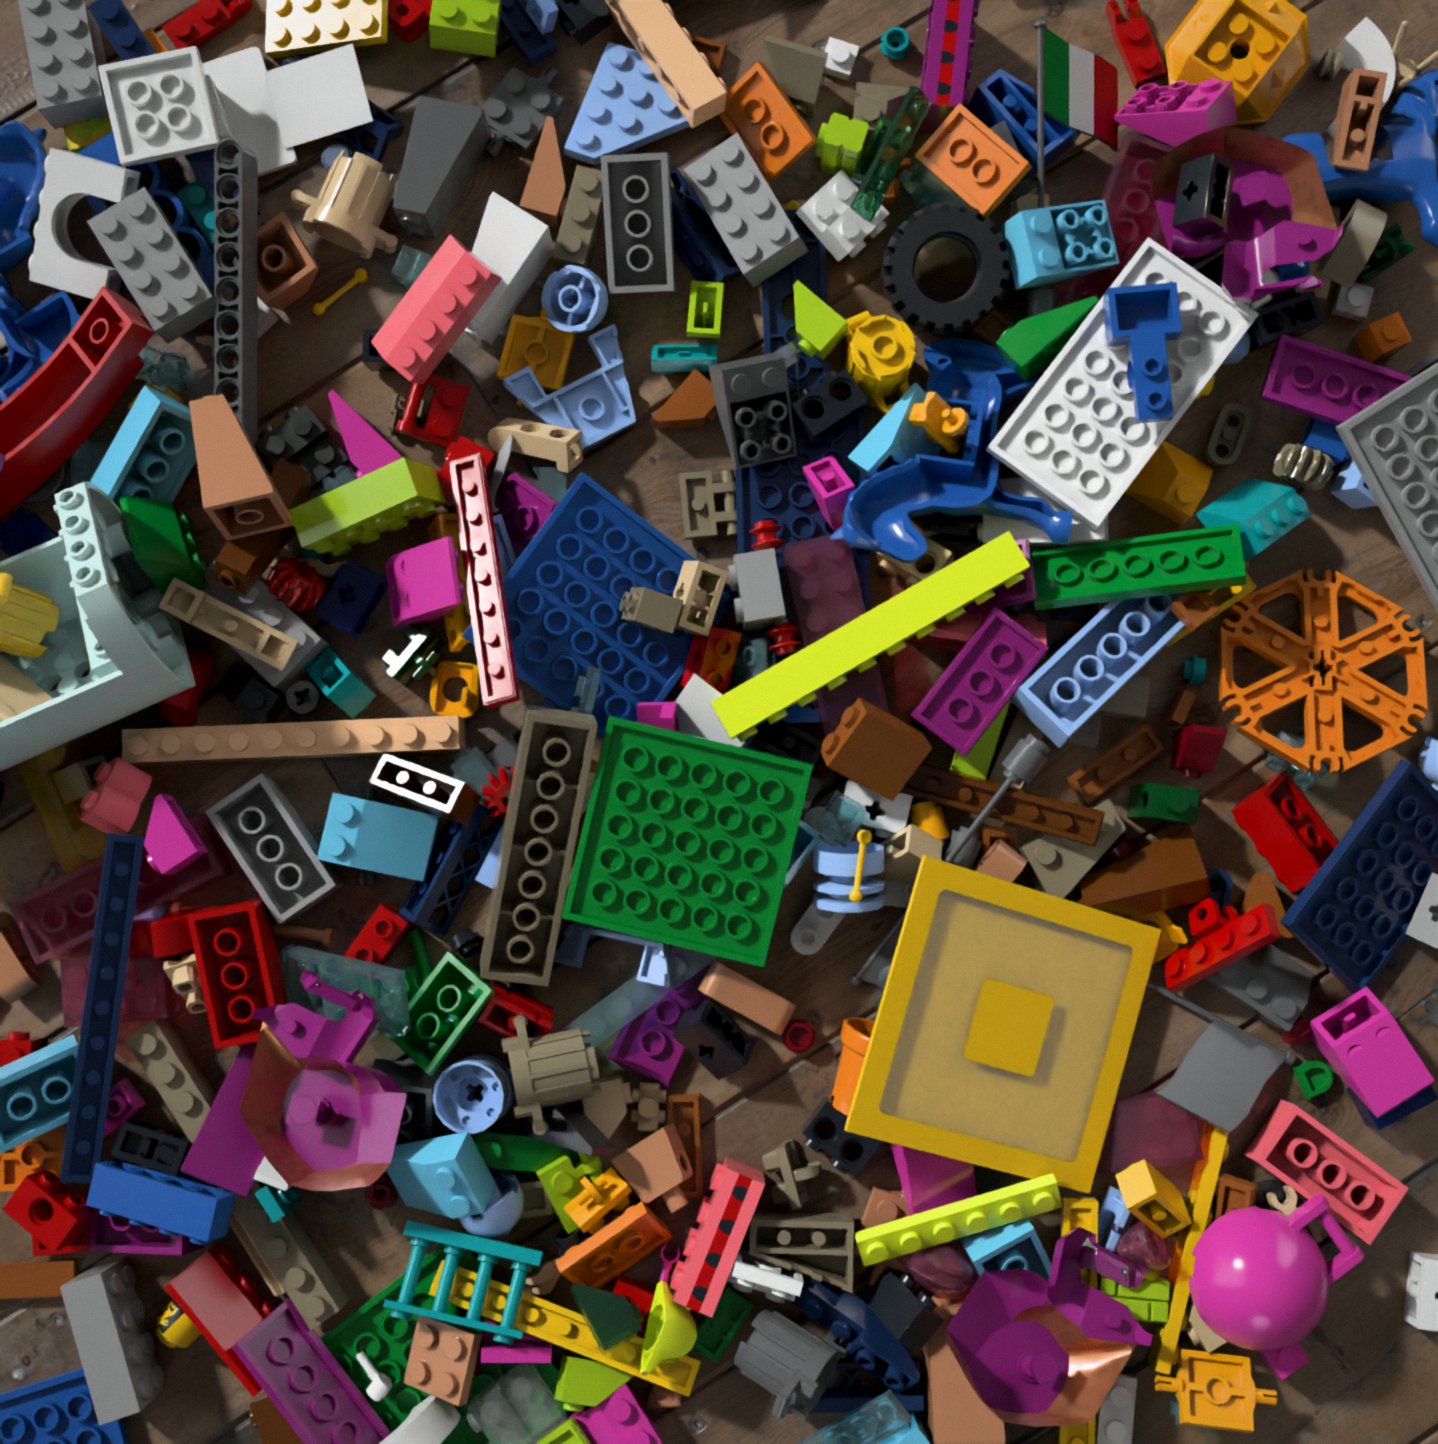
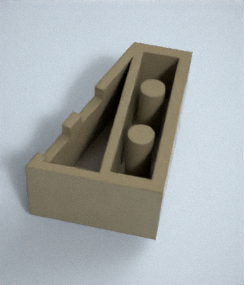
(1061, 863)
(806, 1242)

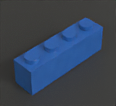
(160, 1201)

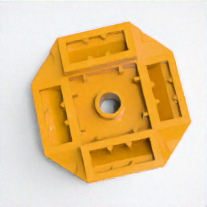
(1275, 47)

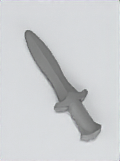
(499, 470)

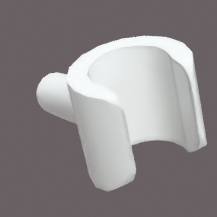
(380, 1382)

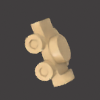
(648, 1112)

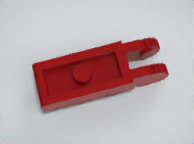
(204, 21)
(1135, 43)

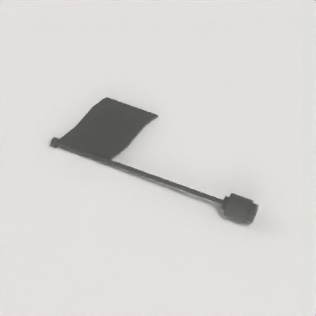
(1021, 765)
(1221, 1070)

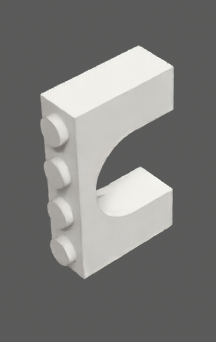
(66, 182)

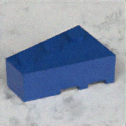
(1011, 100)

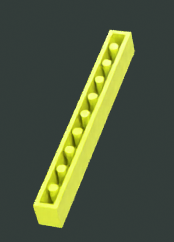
(869, 636)

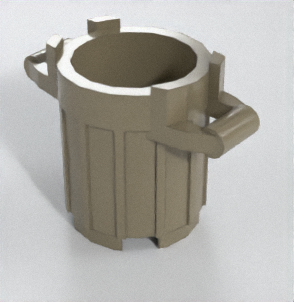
(549, 1070)

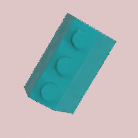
(1261, 510)

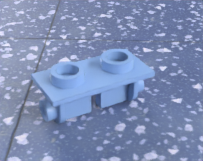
(1113, 1219)

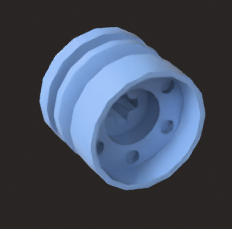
(840, 867)
(455, 1095)

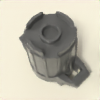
(789, 1362)

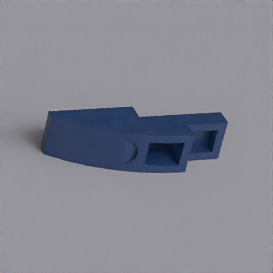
(867, 1337)

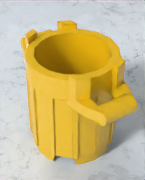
(879, 356)
(24, 618)

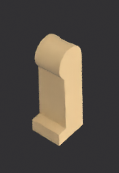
(540, 441)

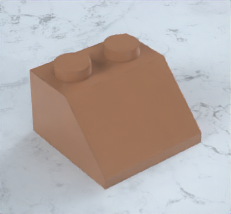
(283, 263)

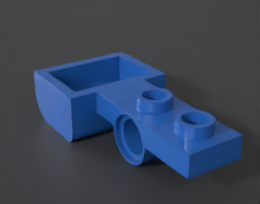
(1144, 321)

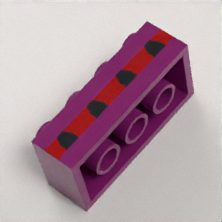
(947, 58)

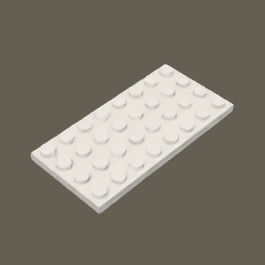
(1078, 422)

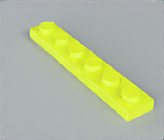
(958, 1219)

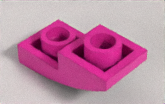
(122, 1105)

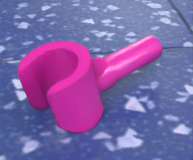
(667, 1262)

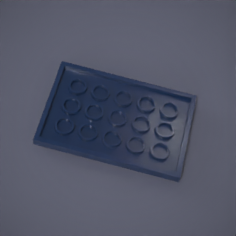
(1371, 882)

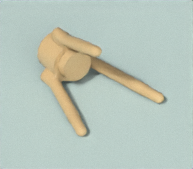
(1406, 68)

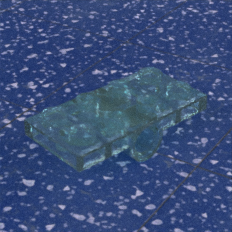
(349, 974)

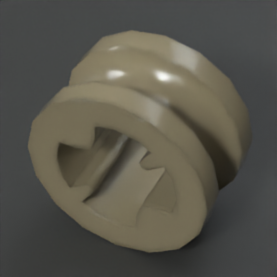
(1330, 64)

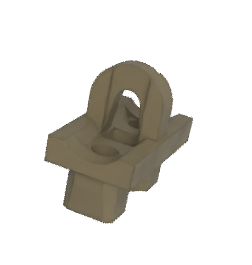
(794, 1188)

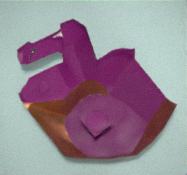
(1273, 204)
(305, 1078)

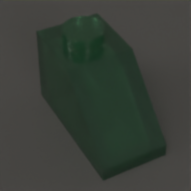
(607, 1316)

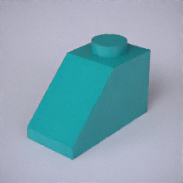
(340, 683)

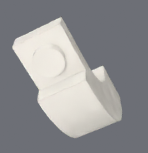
(1370, 50)
(426, 1424)

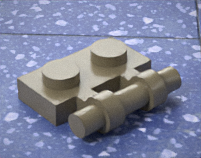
(699, 508)

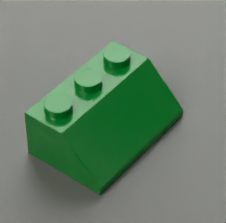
(163, 542)
(443, 1011)

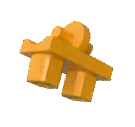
(940, 421)
(597, 1200)

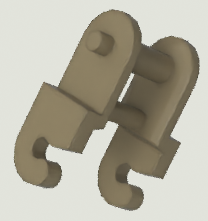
(396, 415)

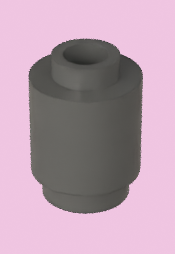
(968, 854)

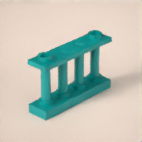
(455, 1246)

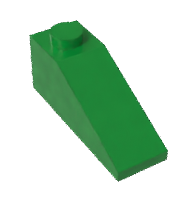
(1042, 337)
(508, 1150)

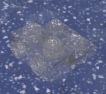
(516, 1408)

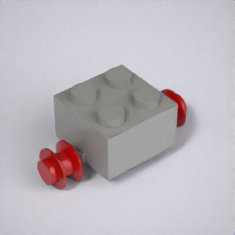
(759, 589)

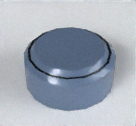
(332, 152)

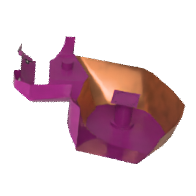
(1049, 1346)

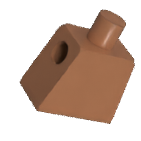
(657, 1167)

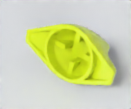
(669, 1331)

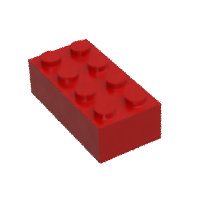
(236, 968)

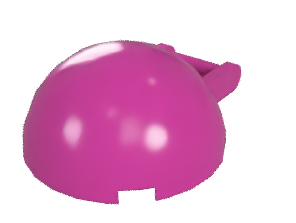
(1264, 1275)

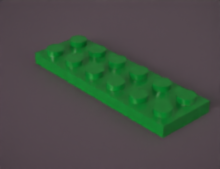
(1139, 567)

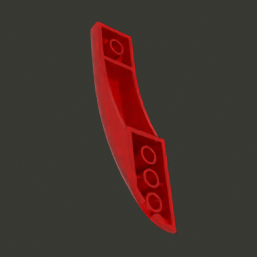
(69, 394)

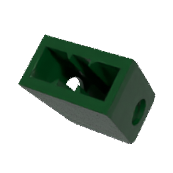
(1164, 804)

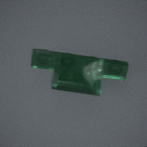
(886, 152)

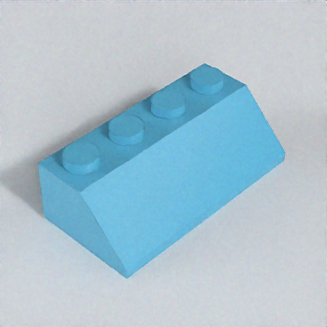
(149, 451)

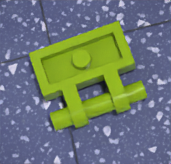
(562, 1182)

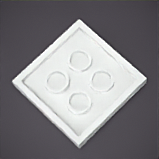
(159, 106)

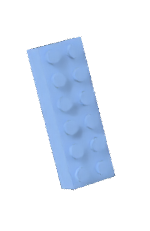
(1097, 664)

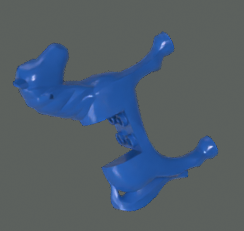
(1404, 164)
(38, 332)
(880, 508)

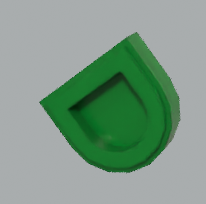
(1313, 1078)

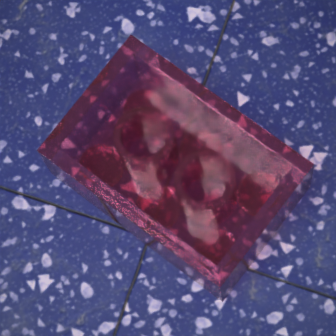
(146, 991)

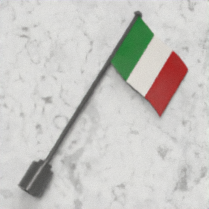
(1079, 94)

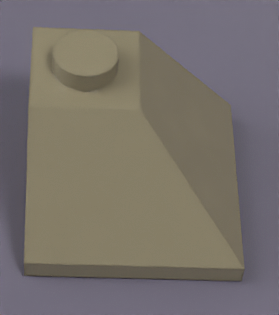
(797, 71)
(877, 102)

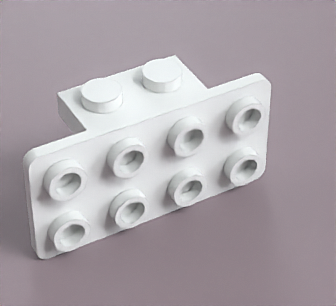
(245, 108)

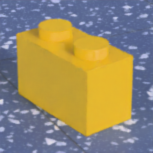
(1153, 1199)

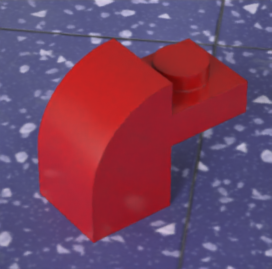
(183, 707)
(162, 935)

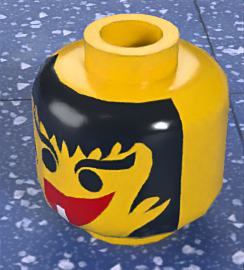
(176, 1327)

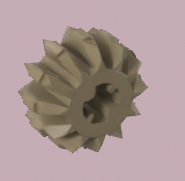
(1303, 467)

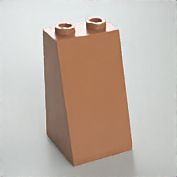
(231, 474)
(951, 1406)

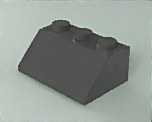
(1266, 985)

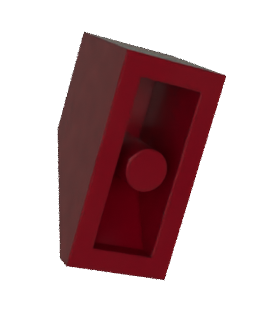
(1196, 750)

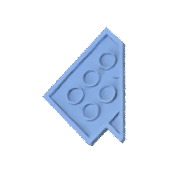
(622, 109)

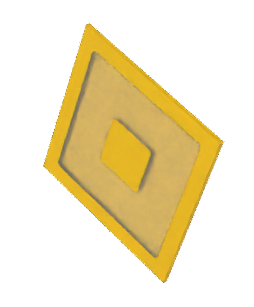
(1003, 1026)

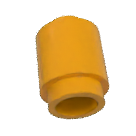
(930, 819)

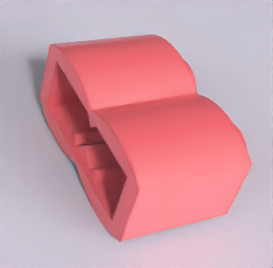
(115, 796)

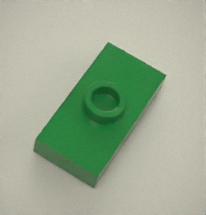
(717, 1332)

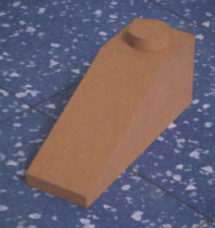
(1358, 119)
(545, 188)

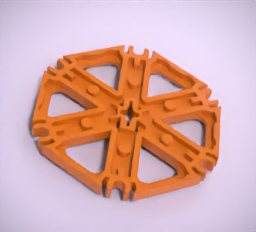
(1340, 685)

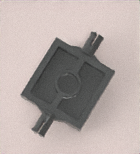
(520, 109)

